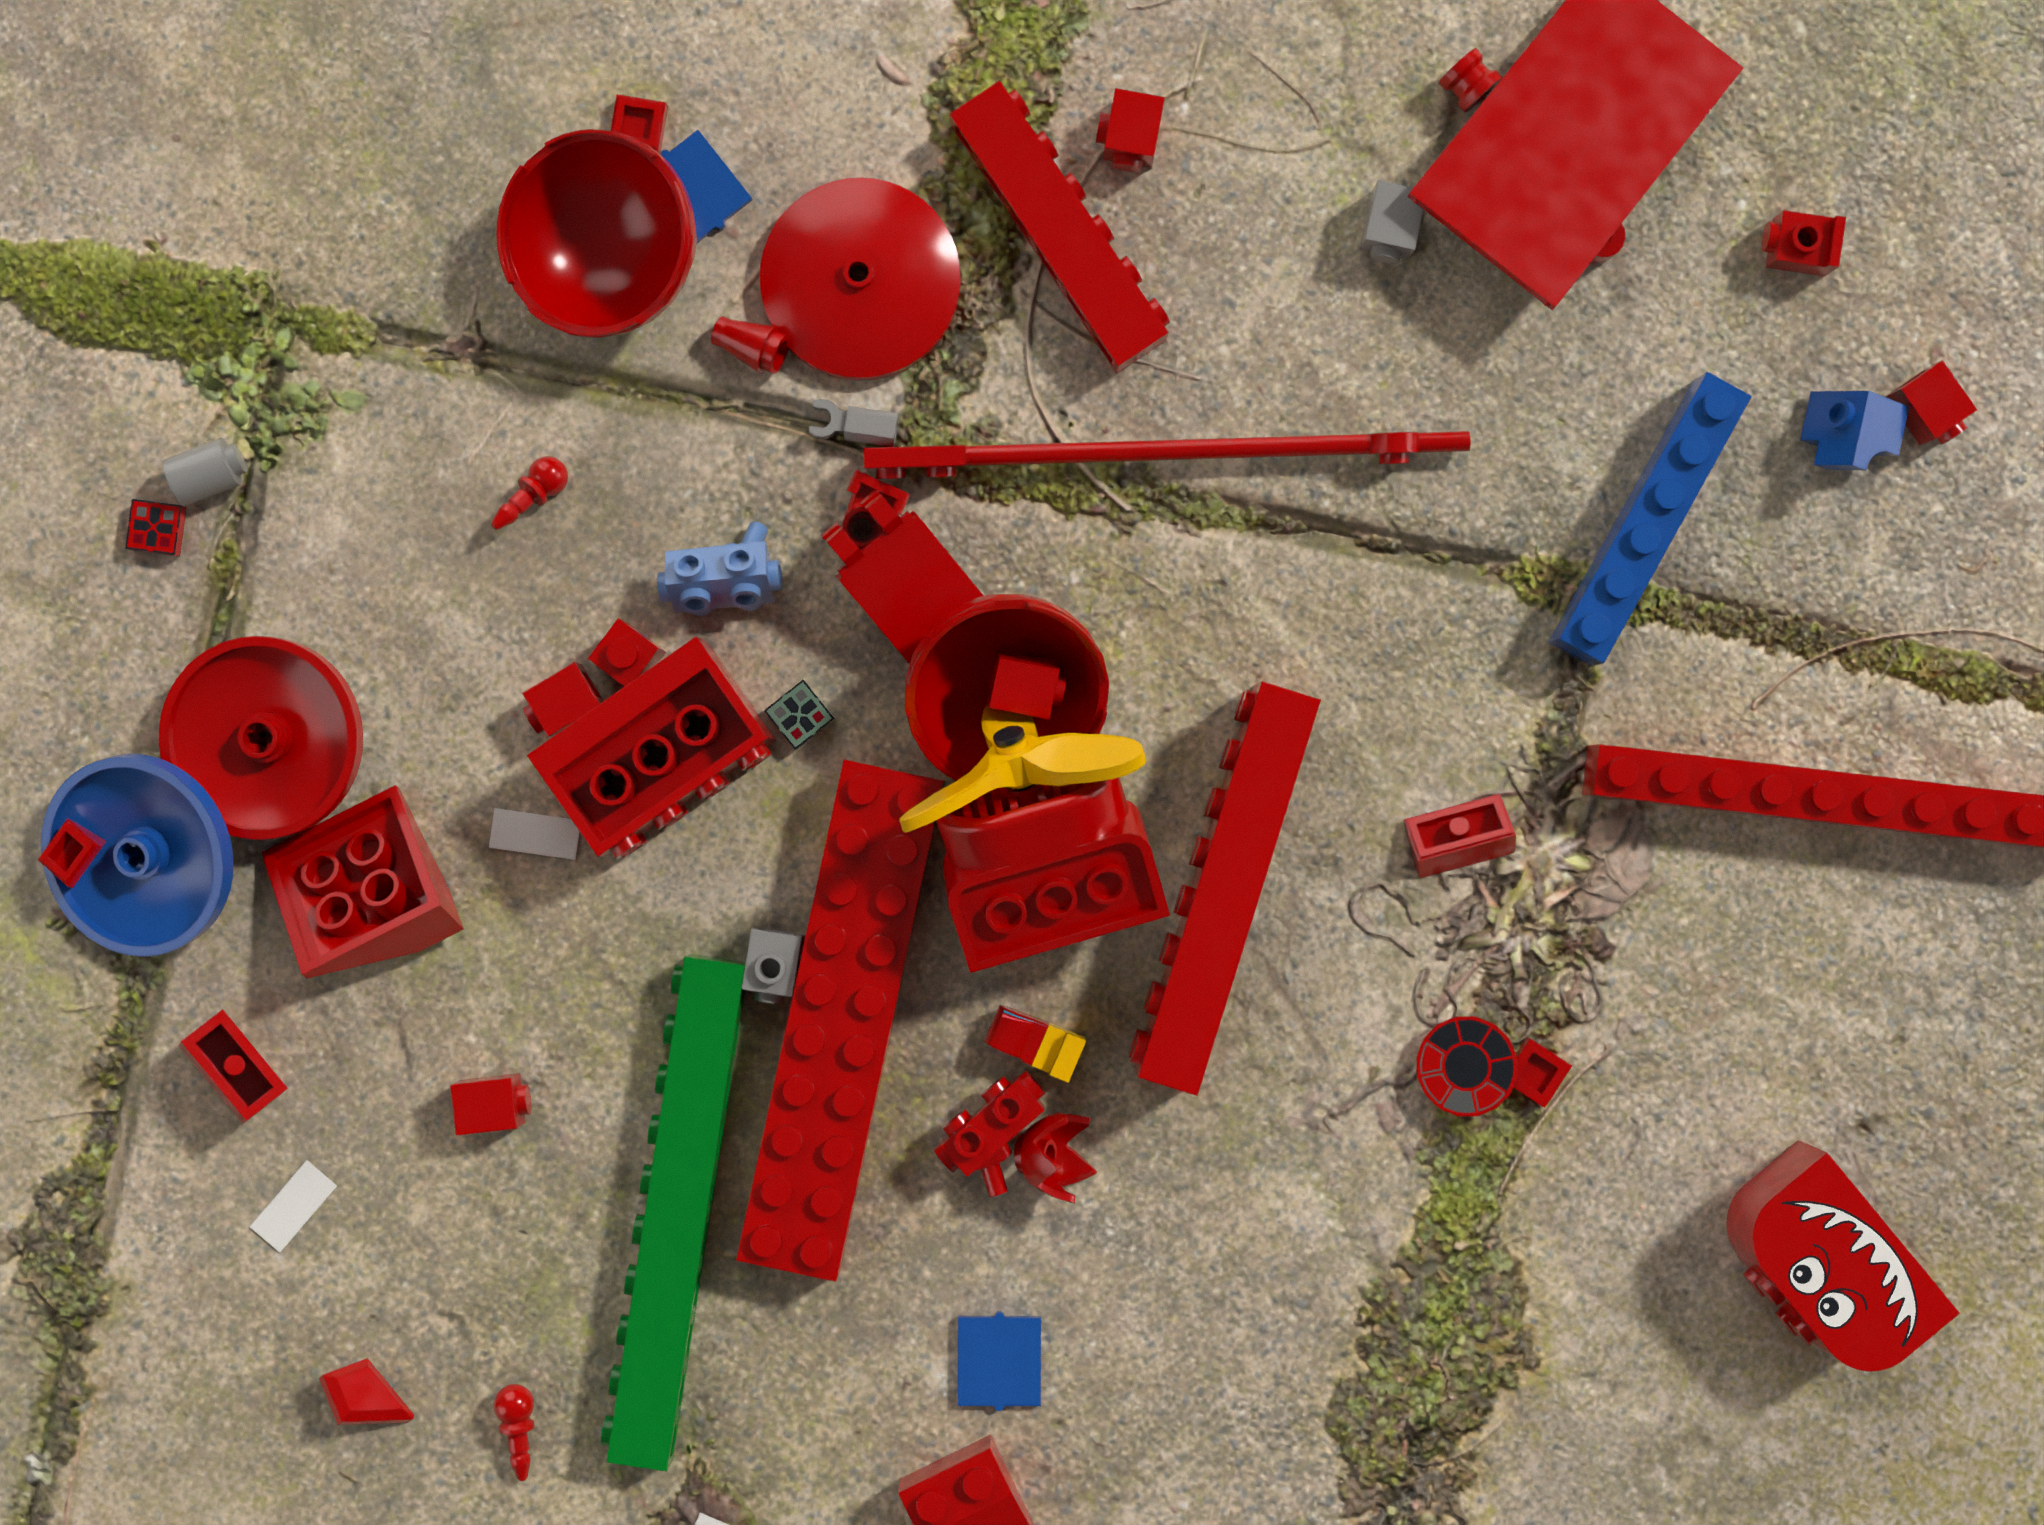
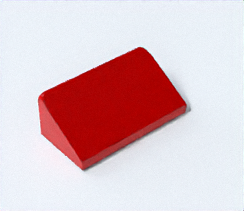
(1460, 835)

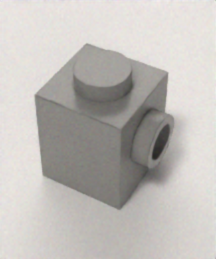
(772, 964)

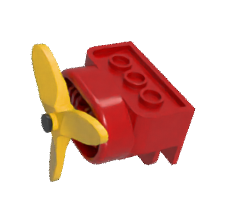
(1042, 842)

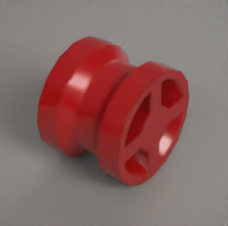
(1470, 80)

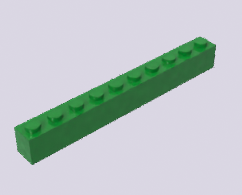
(676, 1212)

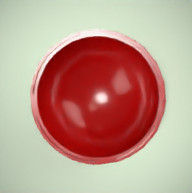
(596, 233)
(955, 664)

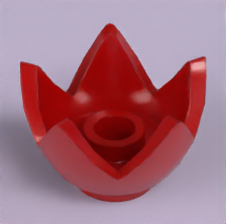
(1047, 1158)

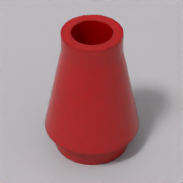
(752, 343)

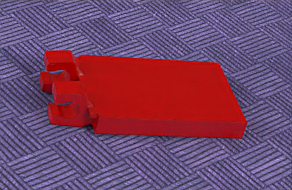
(901, 576)

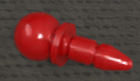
(545, 478)
(513, 1408)

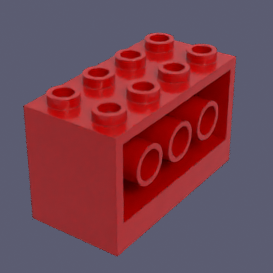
(620, 742)

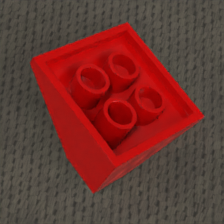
(361, 888)

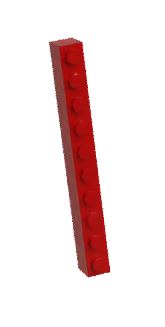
(1814, 795)

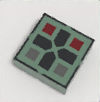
(799, 714)

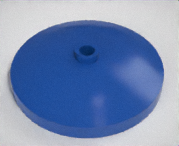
(163, 858)

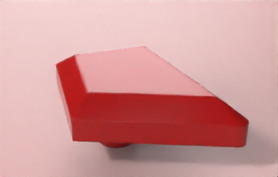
(363, 1396)

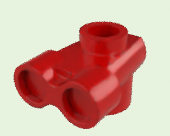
(860, 487)

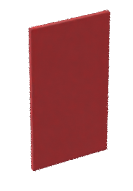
(1574, 138)

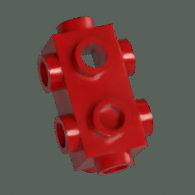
(983, 1137)

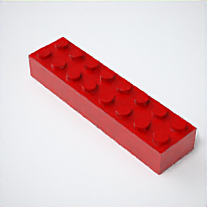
(1225, 886)

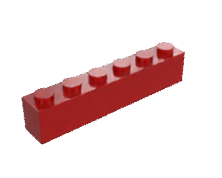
(1059, 226)

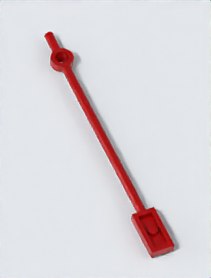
(943, 460)

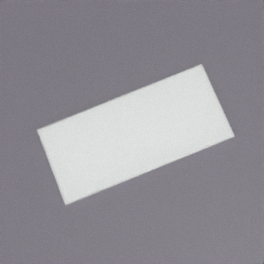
(534, 834)
(293, 1206)

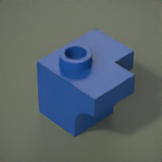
(1853, 428)

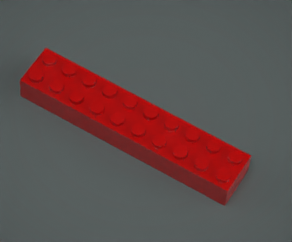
(839, 1024)

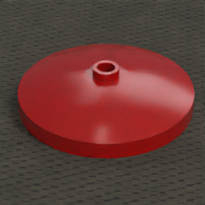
(871, 324)
(219, 723)

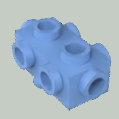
(721, 575)

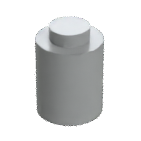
(204, 471)

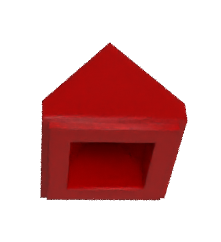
(71, 852)

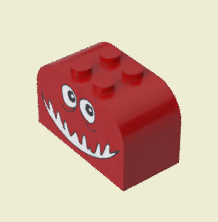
(1833, 1263)

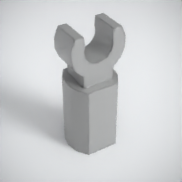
(857, 424)

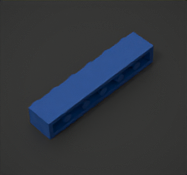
(1649, 519)

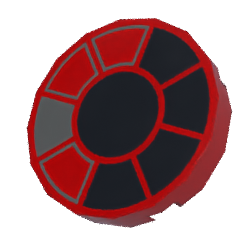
(1467, 1066)

